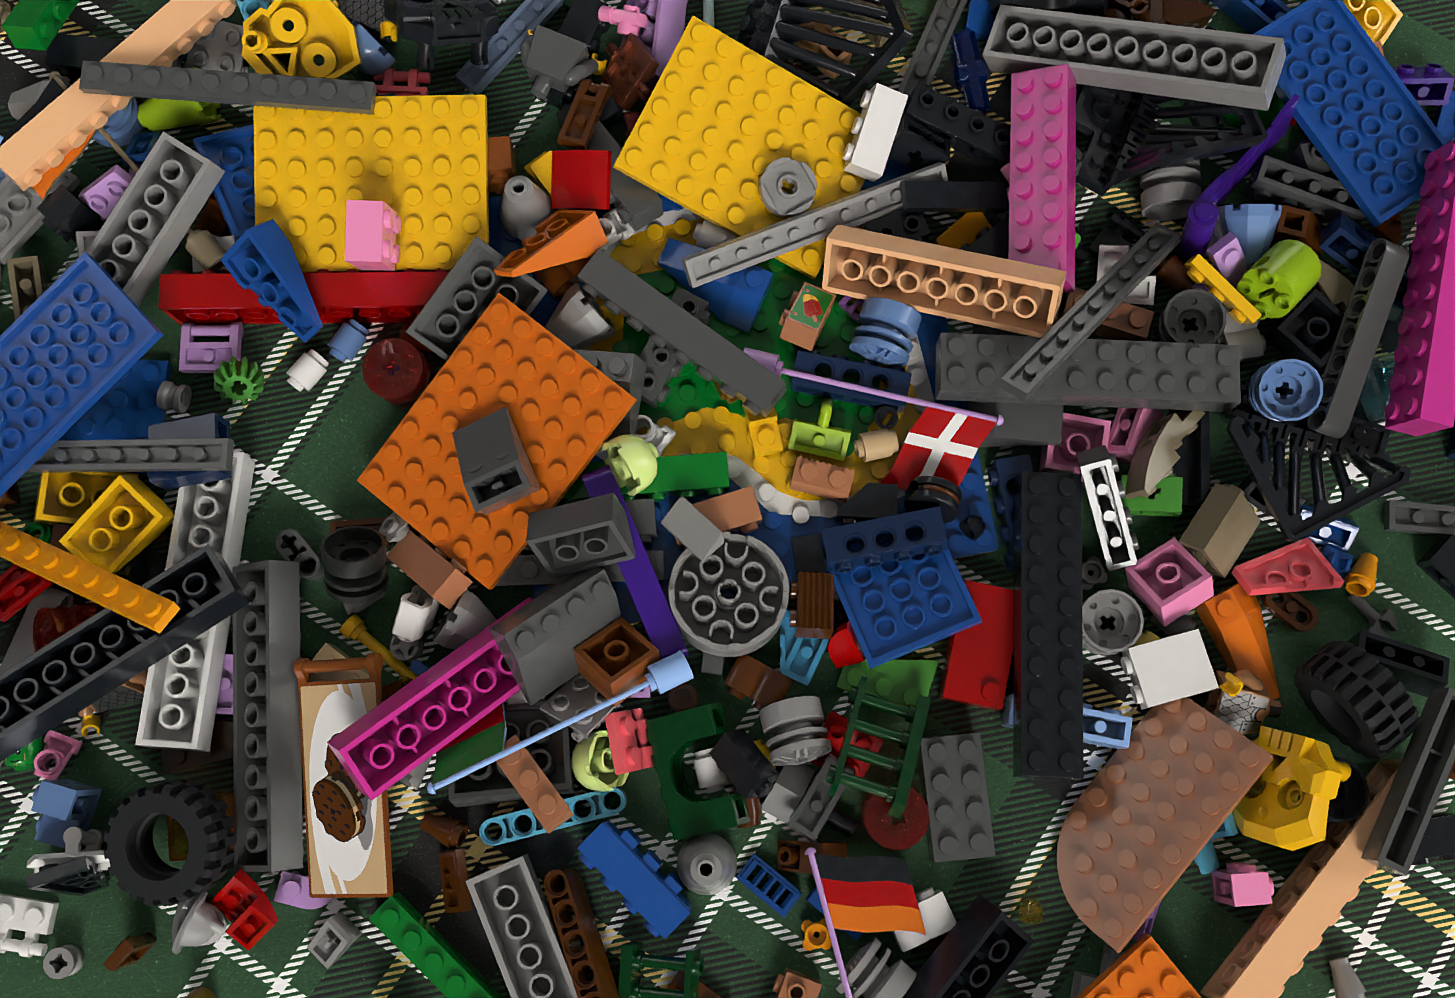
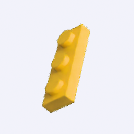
(1240, 309)

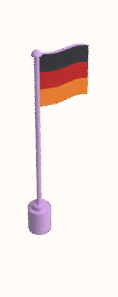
(864, 897)

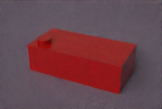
(981, 655)

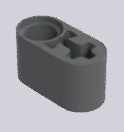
(308, 553)

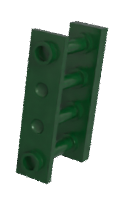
(902, 766)
(634, 960)

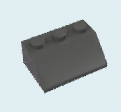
(581, 535)

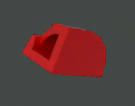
(844, 646)

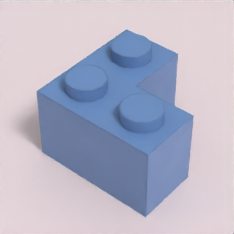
(63, 806)

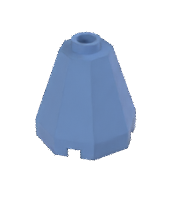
(1253, 227)

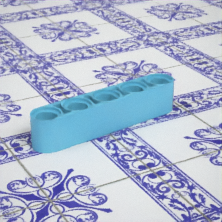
(511, 831)

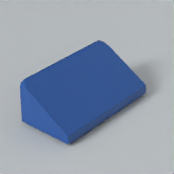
(979, 18)
(1336, 534)

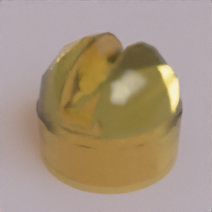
(1030, 912)

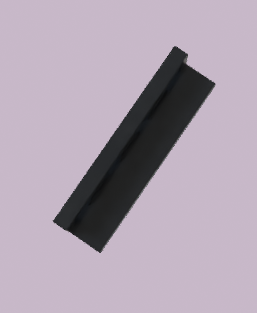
(1195, 463)

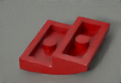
(581, 179)
(18, 589)
(246, 909)

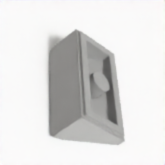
(693, 529)

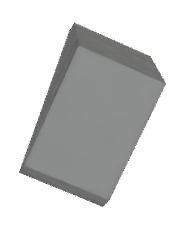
(787, 791)
(333, 939)

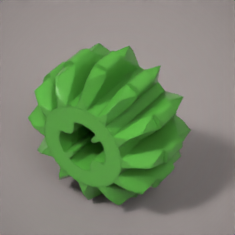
(238, 380)

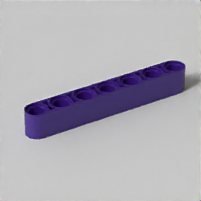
(640, 575)

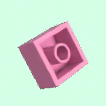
(371, 235)
(1078, 435)
(1169, 581)

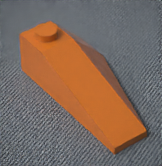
(559, 240)
(1240, 634)

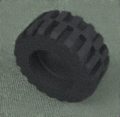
(1356, 699)
(133, 851)

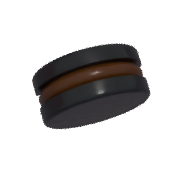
(932, 492)

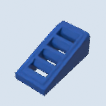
(791, 899)

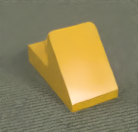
(541, 171)
(764, 433)

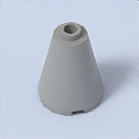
(523, 207)
(711, 850)

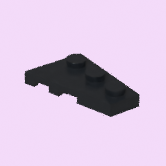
(71, 878)

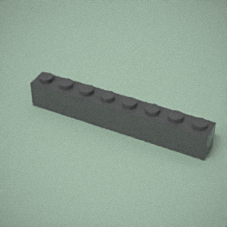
(682, 333)

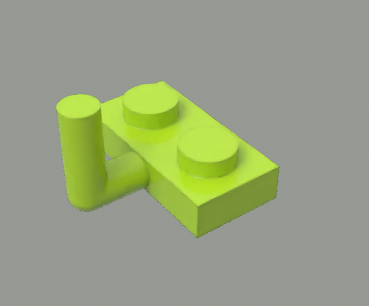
(820, 437)

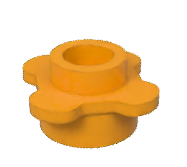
(810, 941)

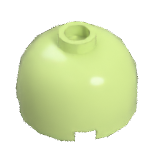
(631, 462)
(594, 763)

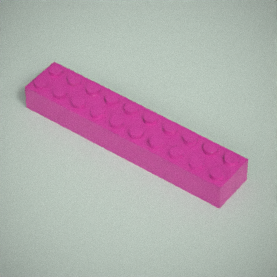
(1425, 355)

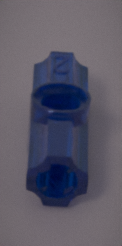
(970, 70)

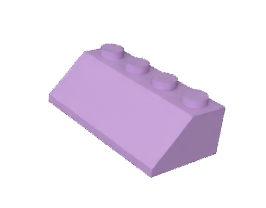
(662, 31)

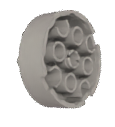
(722, 624)

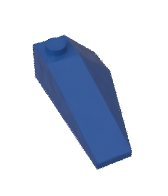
(269, 267)
(732, 298)

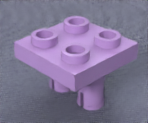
(107, 190)

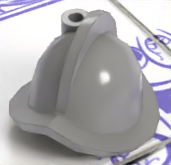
(197, 923)

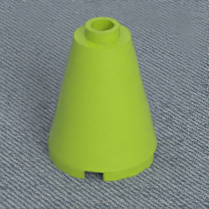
(169, 114)

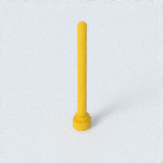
(355, 629)

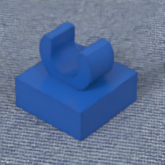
(1338, 559)

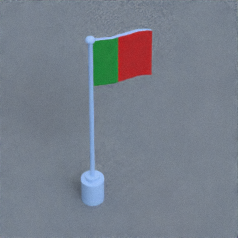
(485, 739)

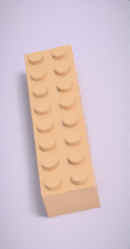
(943, 280)

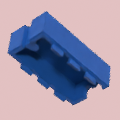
(636, 877)

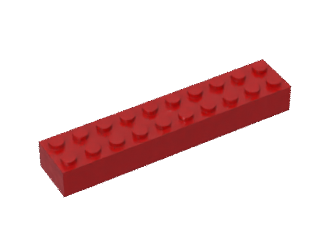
(352, 294)

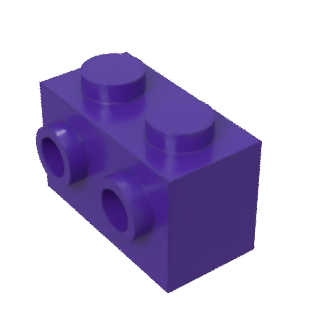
(1427, 84)

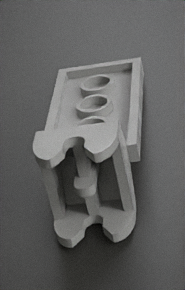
(19, 214)

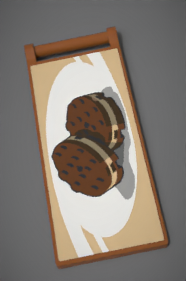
(343, 827)

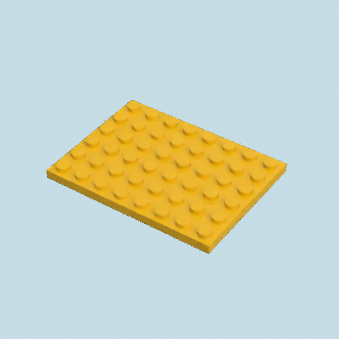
(720, 124)
(413, 154)

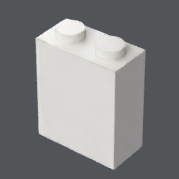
(1169, 669)

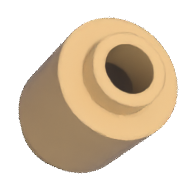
(876, 444)

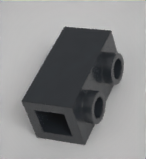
(744, 764)

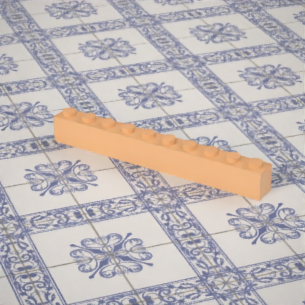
(77, 114)

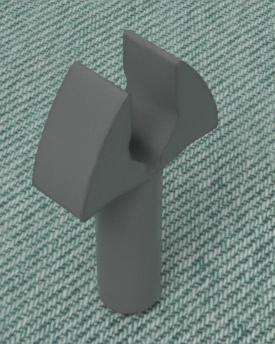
(1374, 617)

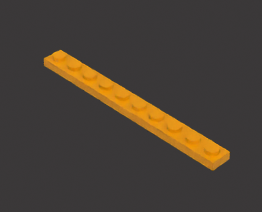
(86, 579)

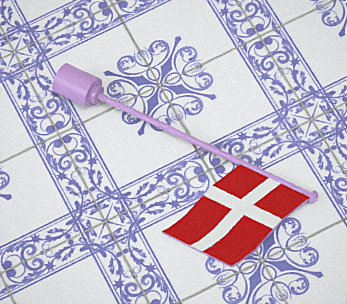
(936, 445)

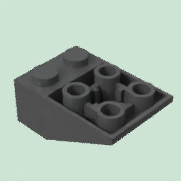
(494, 463)

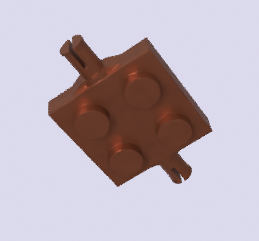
(629, 71)

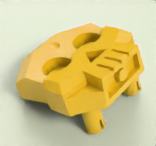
(317, 30)
(1298, 767)

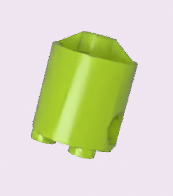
(1280, 278)

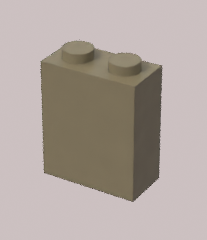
(1220, 529)

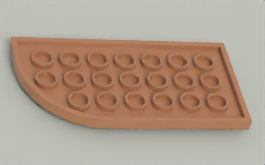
(1152, 815)

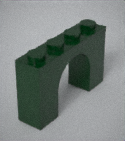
(687, 811)

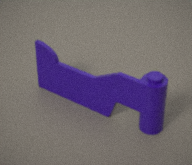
(1203, 213)

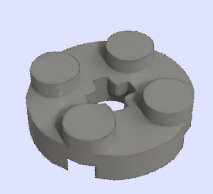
(791, 171)

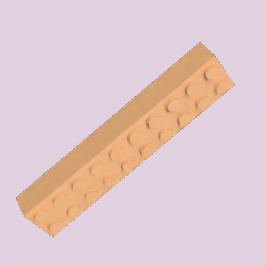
(1304, 904)

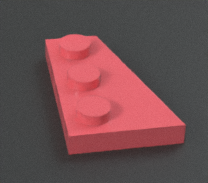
(1288, 569)

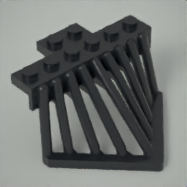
(774, 26)
(1130, 141)
(1361, 445)

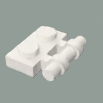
(25, 915)

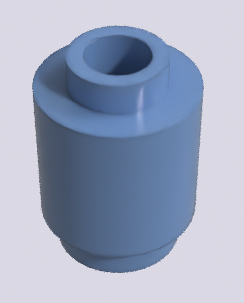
(348, 340)

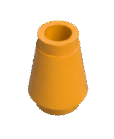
(1362, 576)

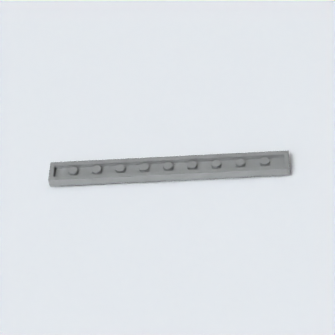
(802, 228)

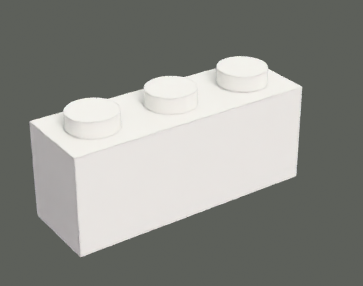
(874, 132)

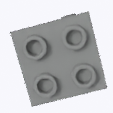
(219, 49)
(573, 699)

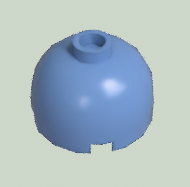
(373, 55)

